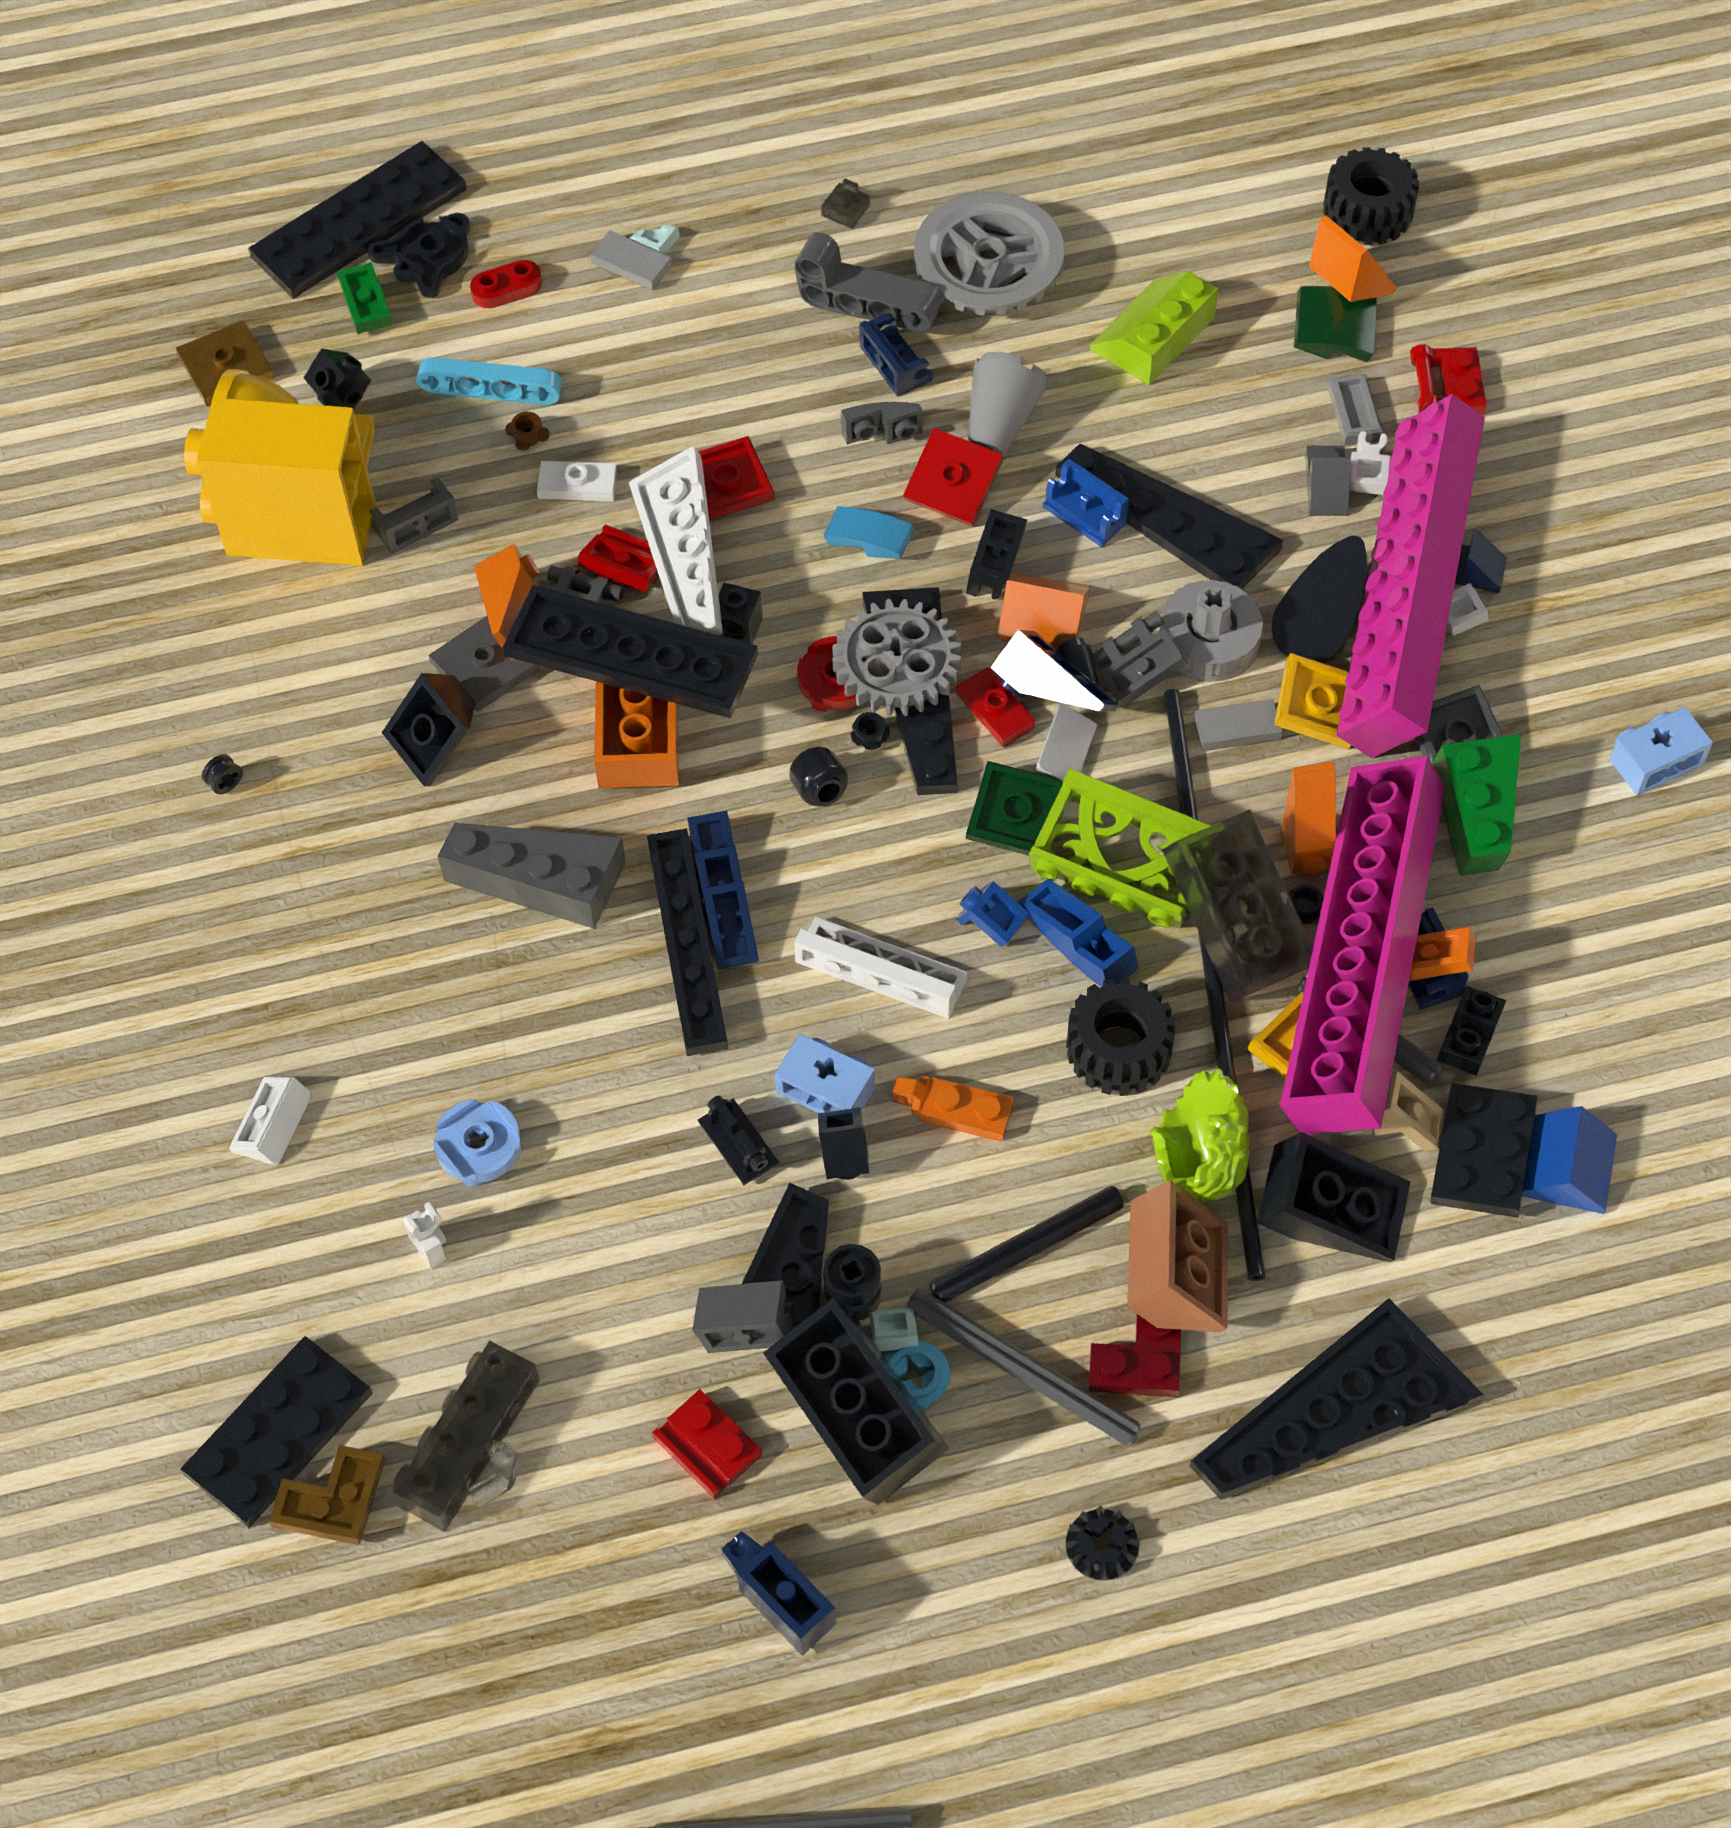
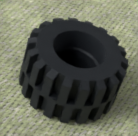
(1371, 195)
(1125, 1007)

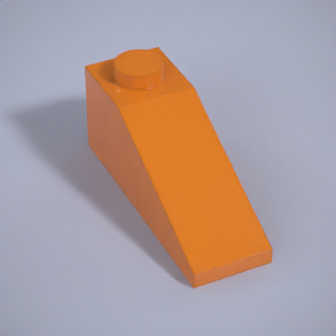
(504, 587)
(1310, 818)

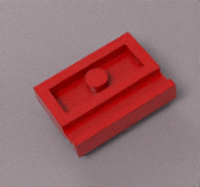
(620, 558)
(707, 1443)

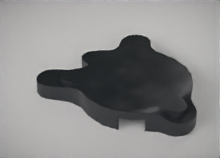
(426, 251)

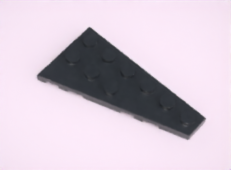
(1352, 1394)

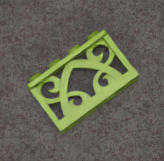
(1128, 809)

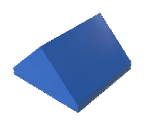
(1570, 1160)

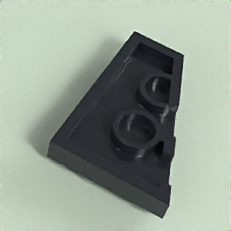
(794, 1250)

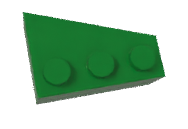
(1479, 800)

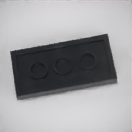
(276, 1431)

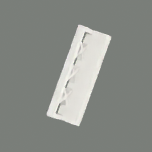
(877, 972)

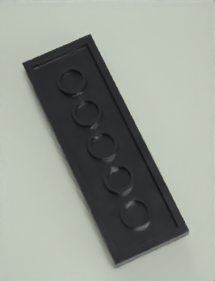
(355, 217)
(631, 651)

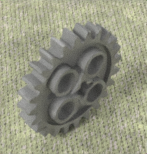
(897, 657)

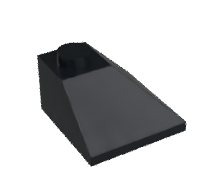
(430, 724)

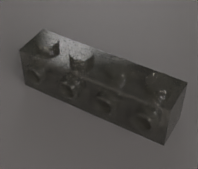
(459, 1445)

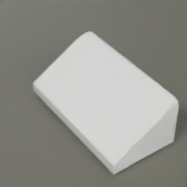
(1066, 743)
(271, 1119)

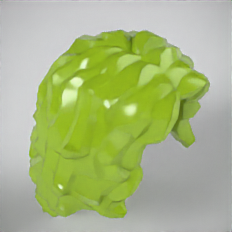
(1204, 1138)

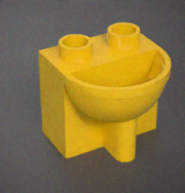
(283, 473)

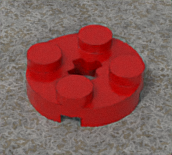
(815, 681)

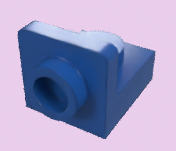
(993, 912)

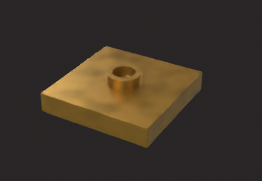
(219, 351)

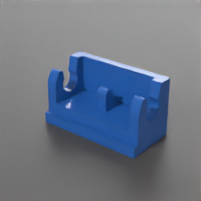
(1086, 503)

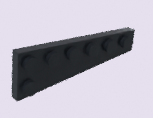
(1186, 527)
(927, 733)

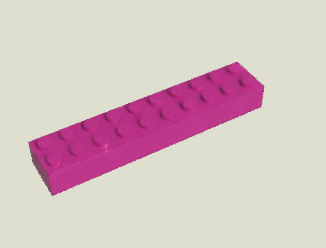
(1411, 578)
(1364, 948)

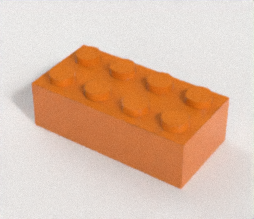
(635, 739)

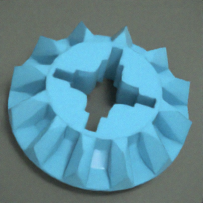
(924, 1359)

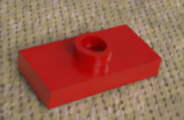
(995, 707)

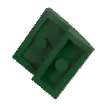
(1333, 323)

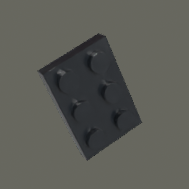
(1484, 1150)

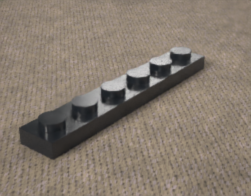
(687, 942)

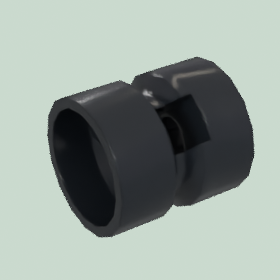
(853, 1278)

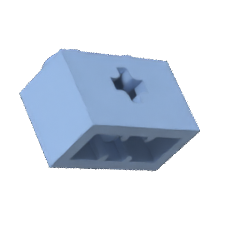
(1660, 750)
(823, 1077)

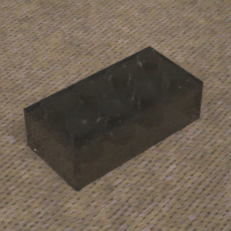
(1239, 905)

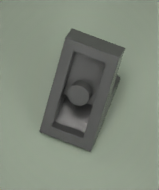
(1327, 480)

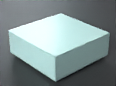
(893, 1329)

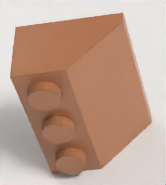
(1178, 1261)

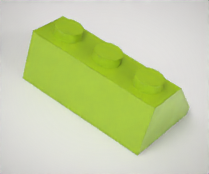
(1158, 325)

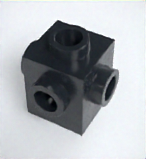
(337, 379)

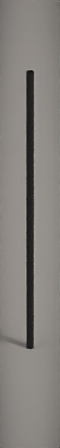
(1214, 989)

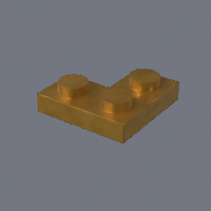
(335, 1510)

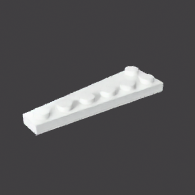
(679, 535)

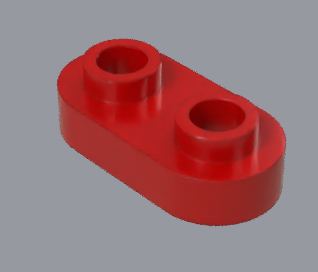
(506, 284)

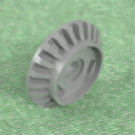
(995, 221)

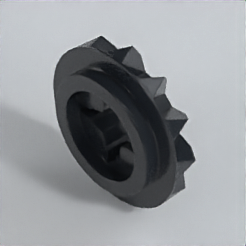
(1111, 1562)

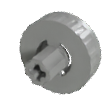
(1219, 614)

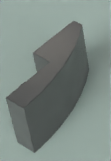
(891, 419)

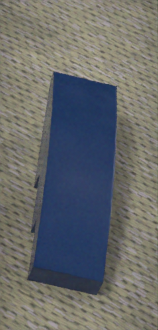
(722, 890)

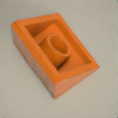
(1347, 264)
(1042, 606)

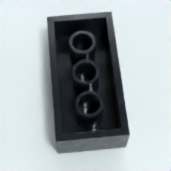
(855, 1401)

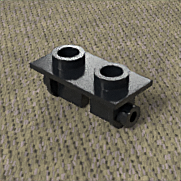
(737, 1139)

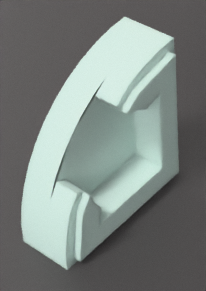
(657, 239)

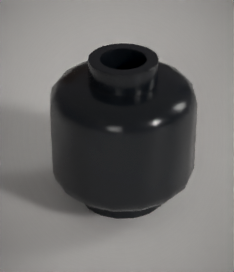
(818, 776)

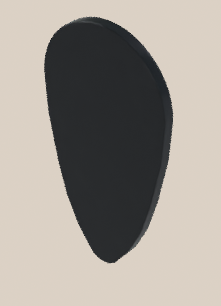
(1322, 603)

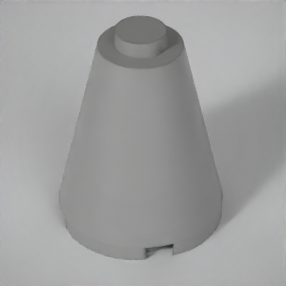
(1002, 399)

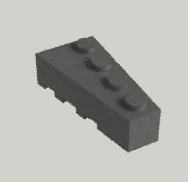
(536, 868)

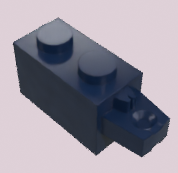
(780, 1592)

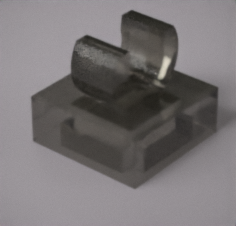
(845, 204)

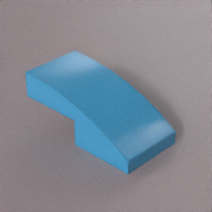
(875, 532)

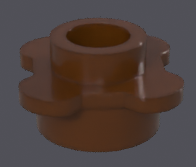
(527, 430)

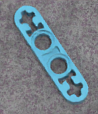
(530, 386)

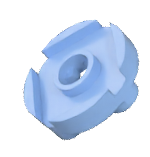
(482, 1164)

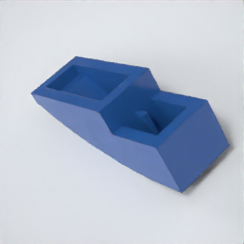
(1080, 933)

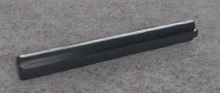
(1026, 1244)

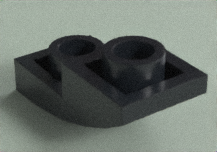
(1471, 1030)

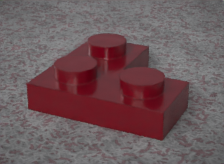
(1141, 1369)

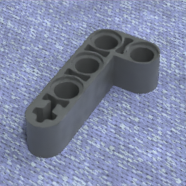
(862, 291)

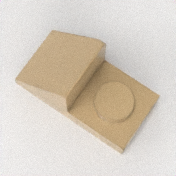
(1412, 1114)

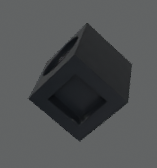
(740, 612)
(843, 1144)

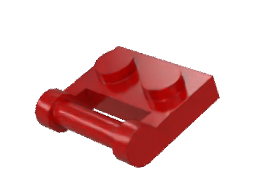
(1458, 371)

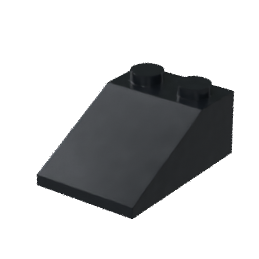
(1333, 1199)

